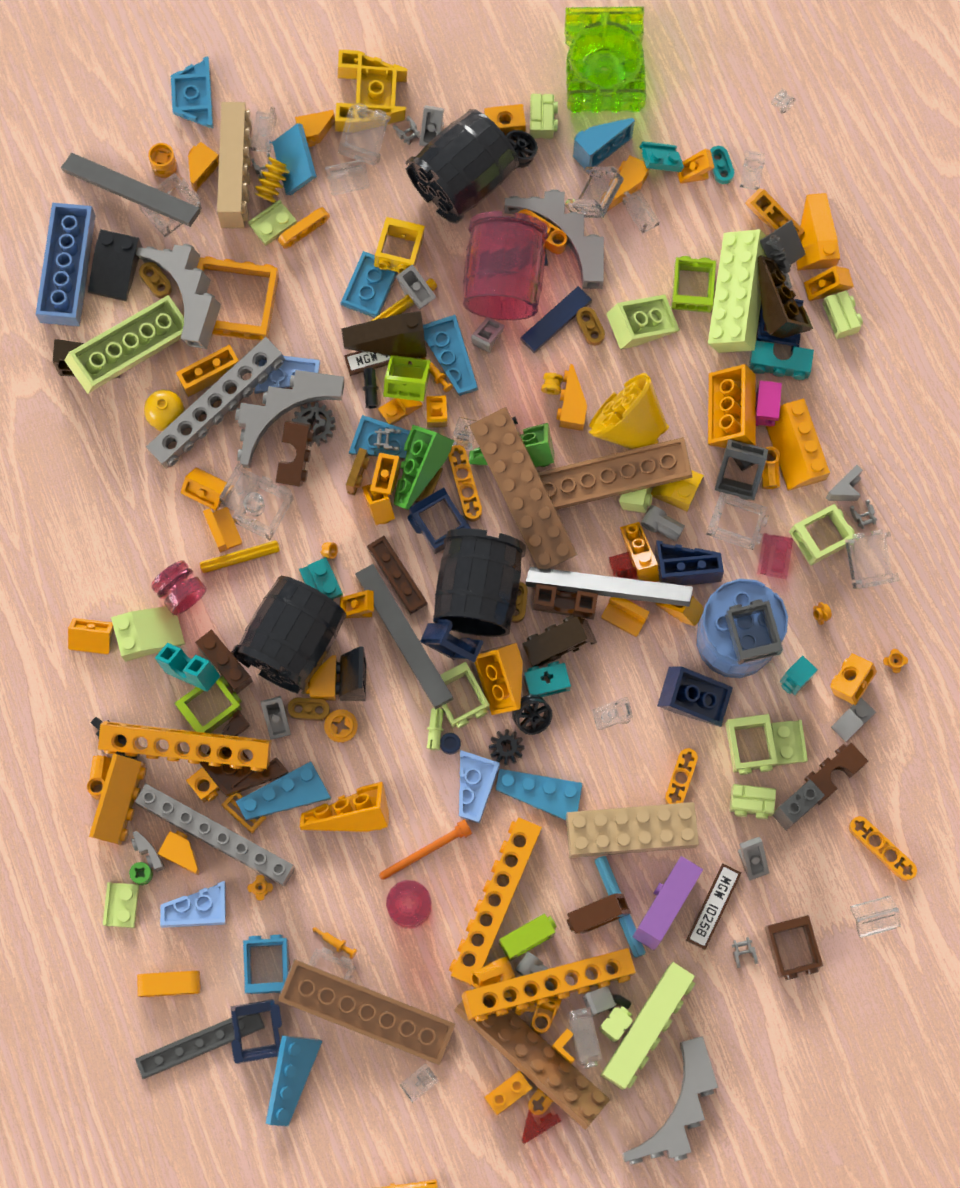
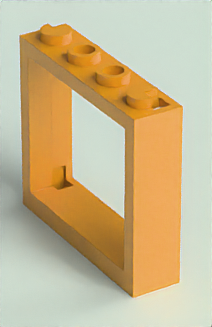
(248, 268)

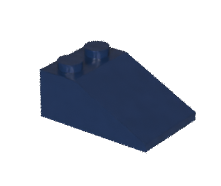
(694, 695)

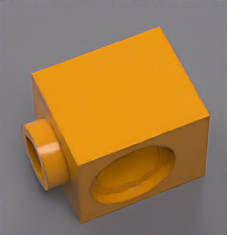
(200, 777)

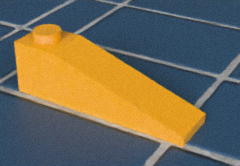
(819, 235)
(359, 812)

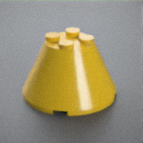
(631, 416)

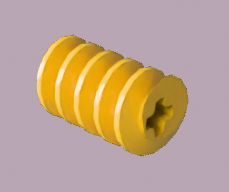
(271, 180)

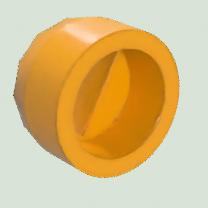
(329, 550)

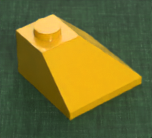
(680, 492)

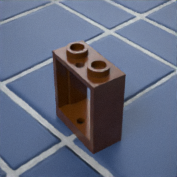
(598, 913)
(811, 940)

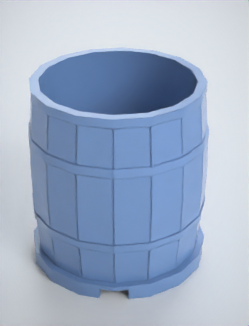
(714, 636)

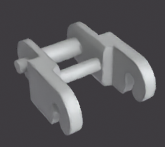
(401, 134)
(258, 169)
(387, 432)
(857, 517)
(751, 950)

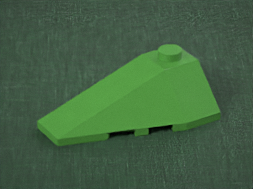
(538, 444)
(423, 459)

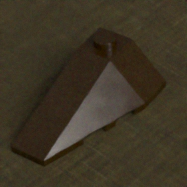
(779, 308)
(392, 335)

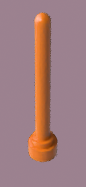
(461, 830)

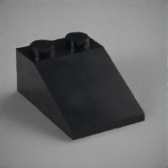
(114, 265)
(352, 675)

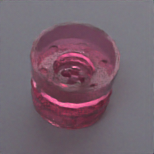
(178, 587)
(418, 913)

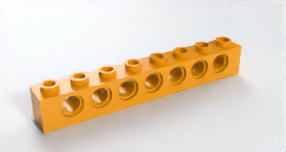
(259, 747)
(530, 833)
(619, 960)

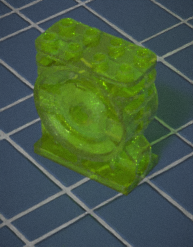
(609, 37)

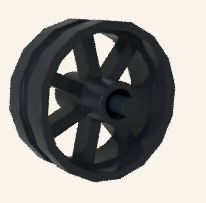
(523, 140)
(531, 713)

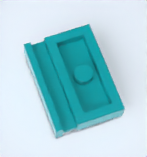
(661, 156)
(321, 577)

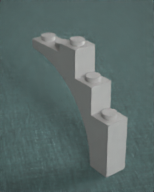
(586, 249)
(199, 306)
(257, 419)
(672, 1137)

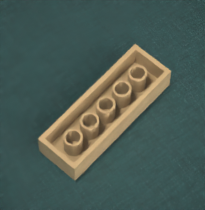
(233, 165)
(631, 830)

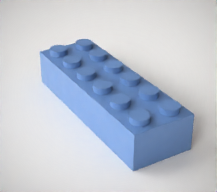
(65, 264)

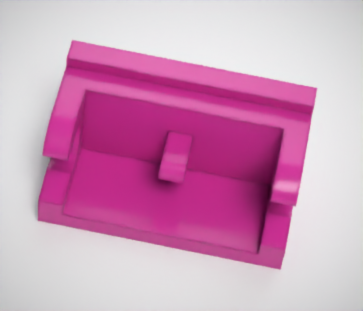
(768, 403)

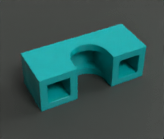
(797, 366)
(194, 671)

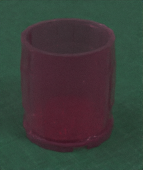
(504, 265)

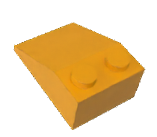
(501, 677)

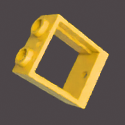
(402, 230)

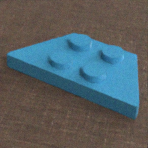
(193, 93)

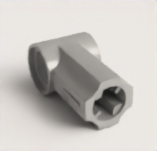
(658, 521)
(532, 964)

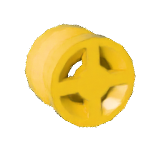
(552, 383)

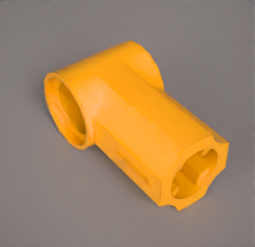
(771, 475)
(98, 774)
(495, 972)

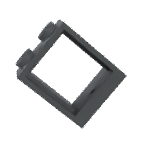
(747, 453)
(757, 653)
(798, 804)

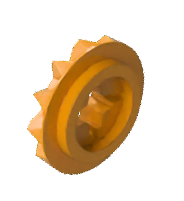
(336, 717)

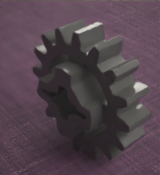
(321, 426)

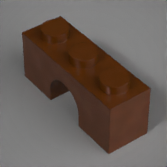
(299, 436)
(554, 601)
(224, 661)
(848, 760)

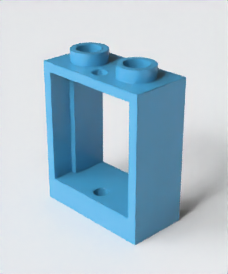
(256, 941)

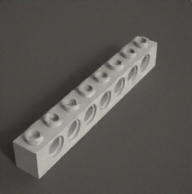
(219, 391)
(215, 835)

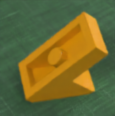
(696, 167)
(398, 409)
(436, 411)
(358, 604)

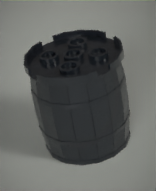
(462, 165)
(478, 582)
(290, 634)

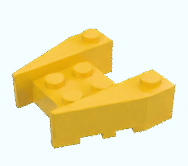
(374, 85)

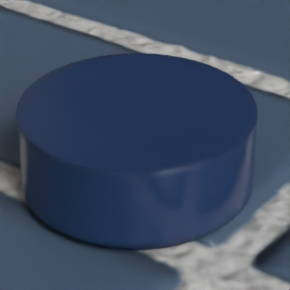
(450, 743)

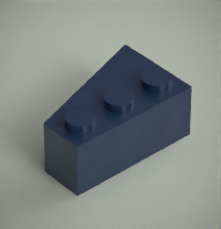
(687, 565)

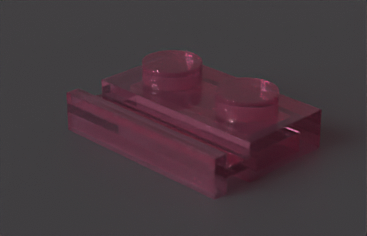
(775, 556)

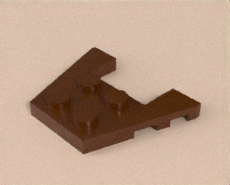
(236, 780)

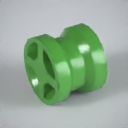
(144, 876)

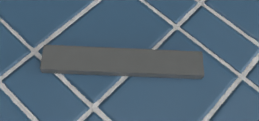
(196, 1045)

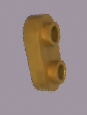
(155, 281)
(590, 327)
(521, 603)
(309, 709)

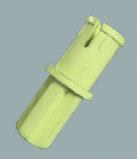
(435, 729)

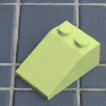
(642, 321)
(146, 632)

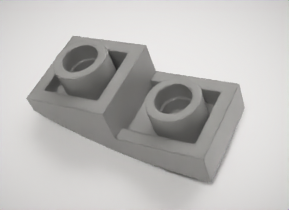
(144, 847)

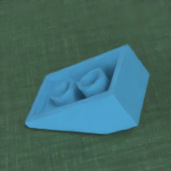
(601, 141)

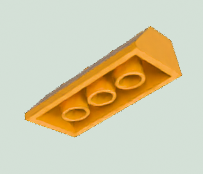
(732, 406)
(798, 445)
(117, 799)

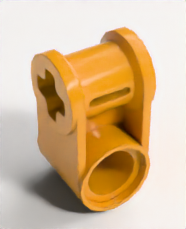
(547, 1012)

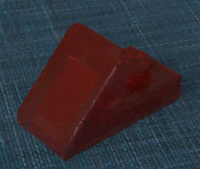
(622, 566)
(532, 1129)

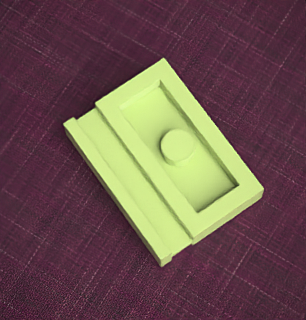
(272, 222)
(789, 742)
(121, 905)

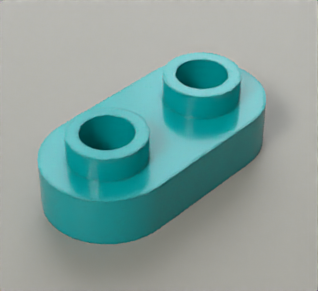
(723, 165)

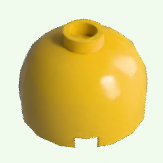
(163, 408)

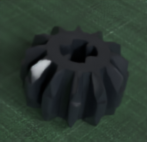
(515, 748)

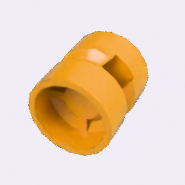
(162, 160)

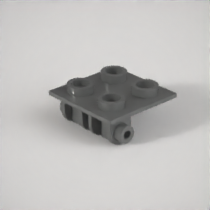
(783, 246)

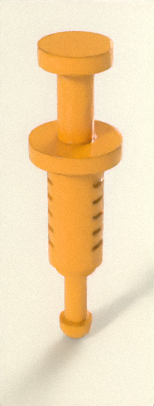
(439, 377)
(340, 945)

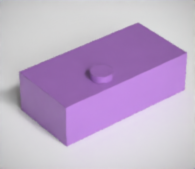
(667, 903)

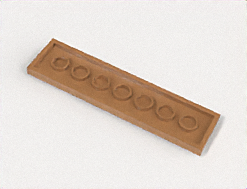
(617, 473)
(523, 489)
(366, 1012)
(540, 1064)

